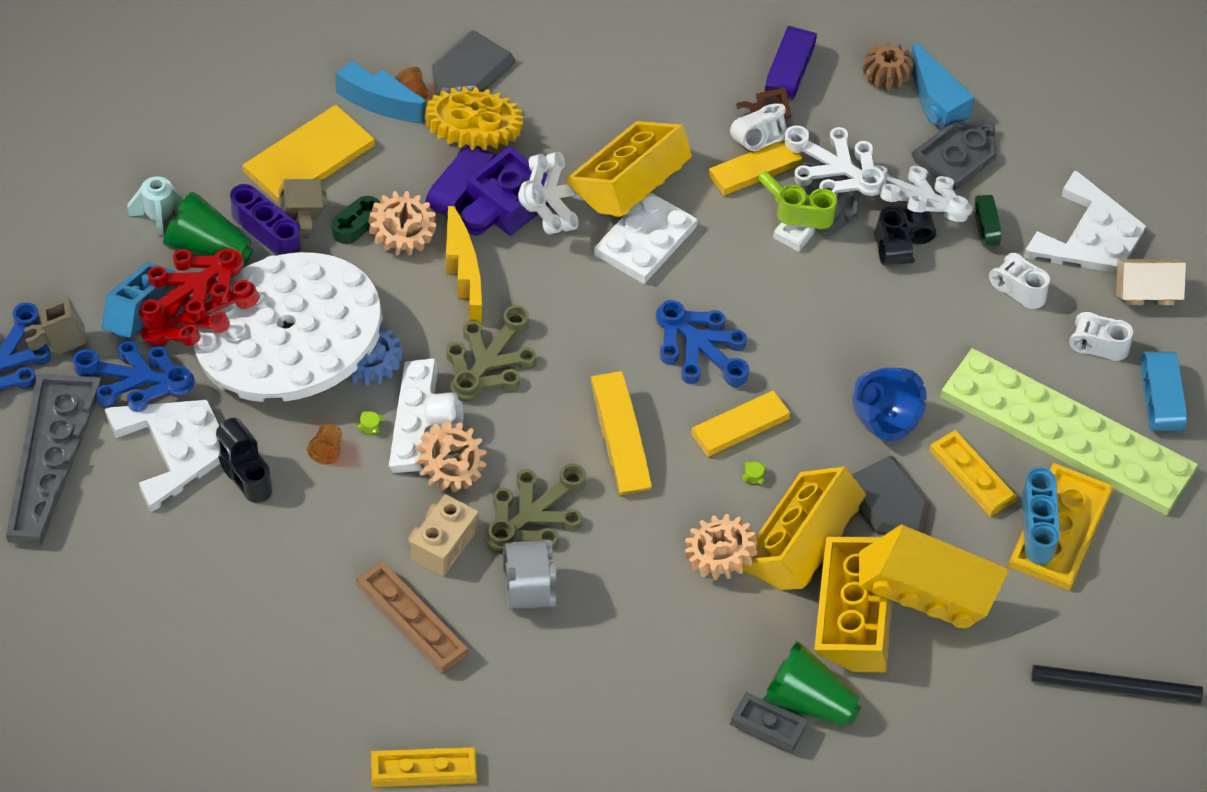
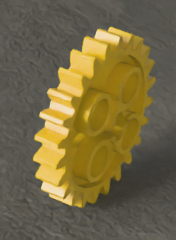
(474, 118)

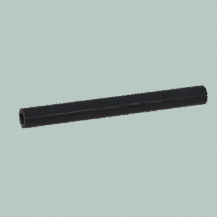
(1117, 683)

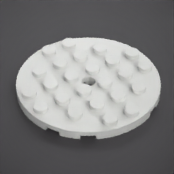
(333, 328)

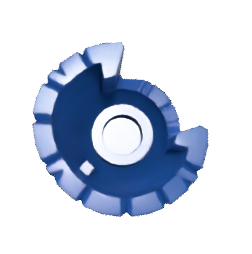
(889, 402)

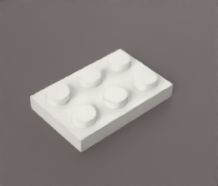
(645, 237)

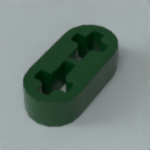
(353, 217)
(987, 220)

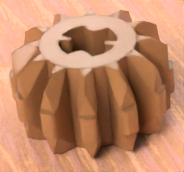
(888, 66)

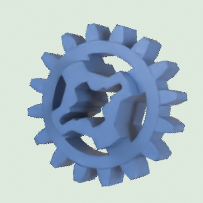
(380, 361)

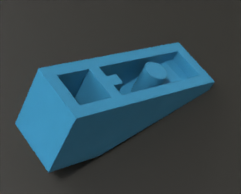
(940, 93)
(125, 301)

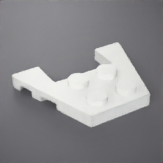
(1101, 236)
(184, 437)

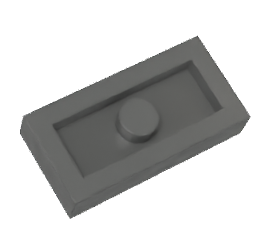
(769, 722)

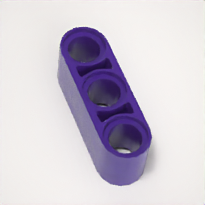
(791, 61)
(452, 185)
(264, 220)

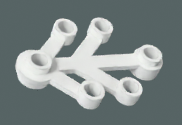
(867, 181)
(534, 195)
(922, 197)

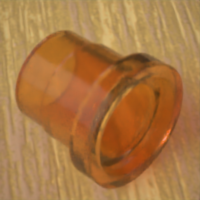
(413, 80)
(325, 445)

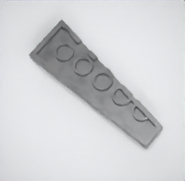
(52, 437)

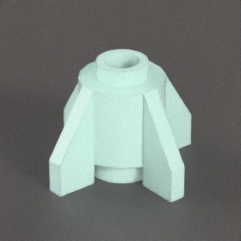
(157, 199)

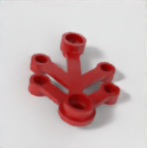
(223, 264)
(243, 295)

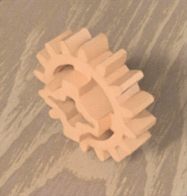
(386, 224)
(448, 442)
(721, 547)

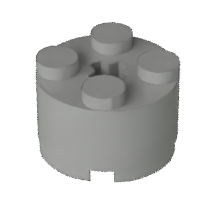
(529, 574)

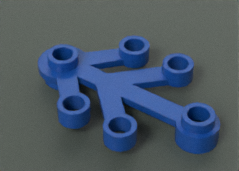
(701, 340)
(10, 360)
(173, 380)

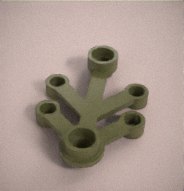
(490, 358)
(535, 512)

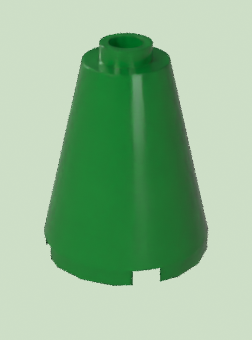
(204, 230)
(812, 689)

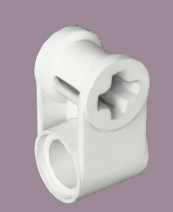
(765, 125)
(1022, 281)
(1103, 337)

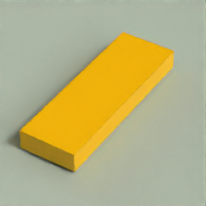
(746, 168)
(740, 423)
(972, 473)
(423, 767)

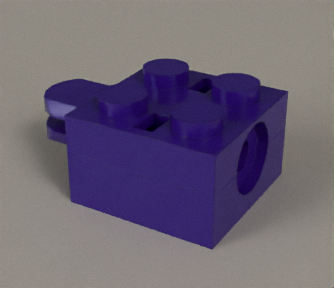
(494, 194)

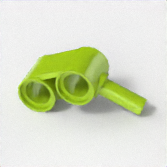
(801, 209)

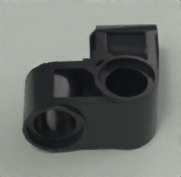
(898, 230)
(242, 460)

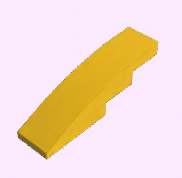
(463, 261)
(621, 433)

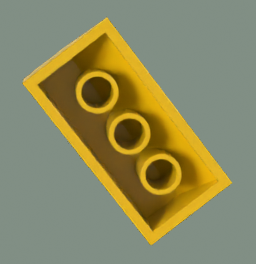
(631, 166)
(796, 532)
(931, 576)
(851, 620)

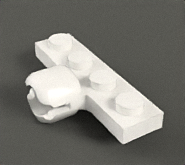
(419, 411)

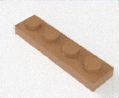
(412, 617)

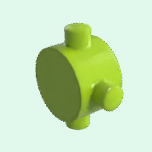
(370, 422)
(754, 472)

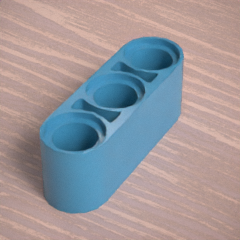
(1163, 391)
(1039, 528)

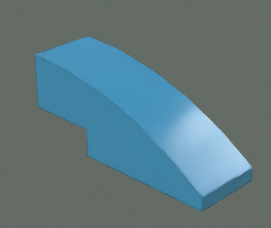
(379, 93)

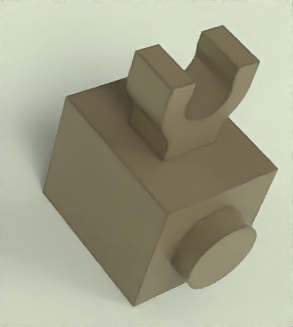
(302, 202)
(59, 326)

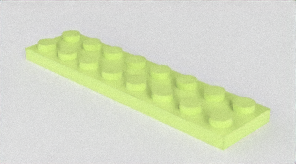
(1069, 431)

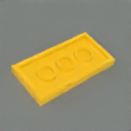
(310, 151)
(1079, 512)

